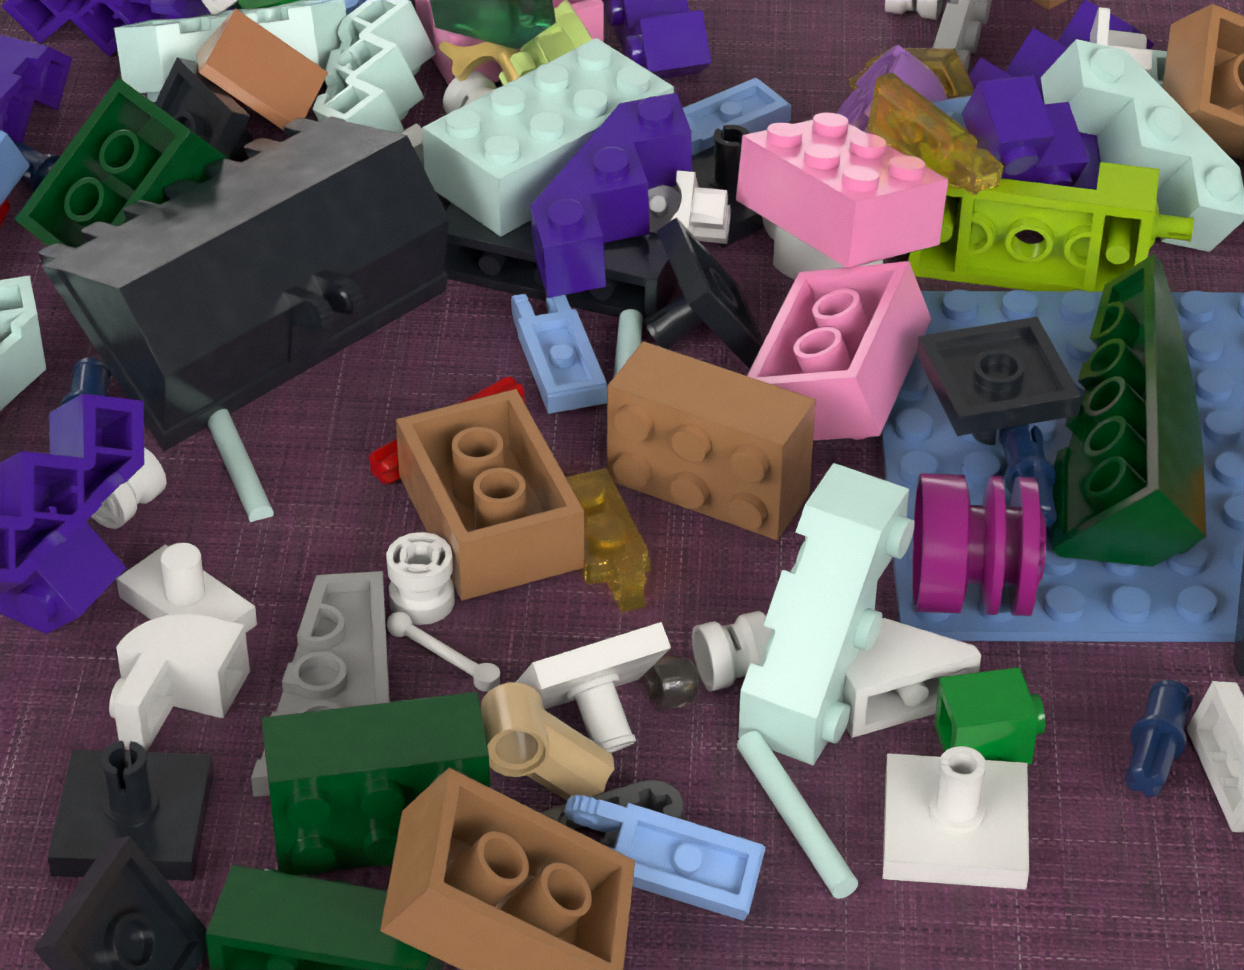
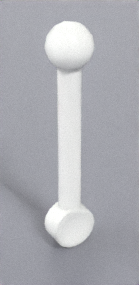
(485, 675)

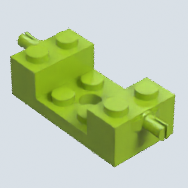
(1086, 232)

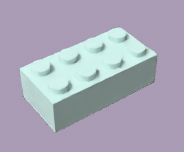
(516, 139)

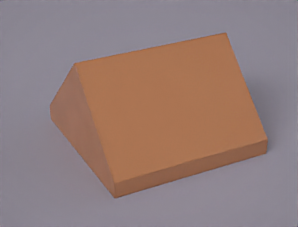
(260, 70)

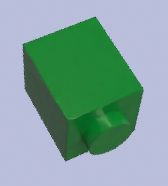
(989, 714)

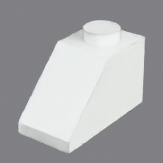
(901, 676)

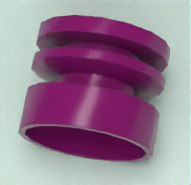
(976, 544)

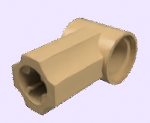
(536, 744)

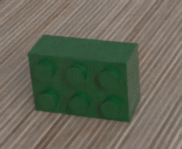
(115, 159)
(354, 769)

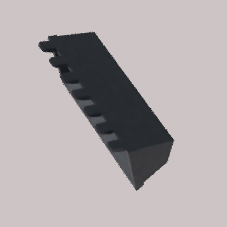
(256, 269)

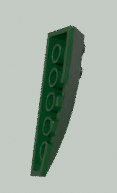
(1135, 455)

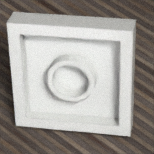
(591, 678)
(956, 820)

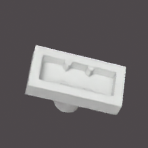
(175, 583)
(1219, 742)

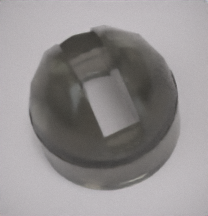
(671, 682)

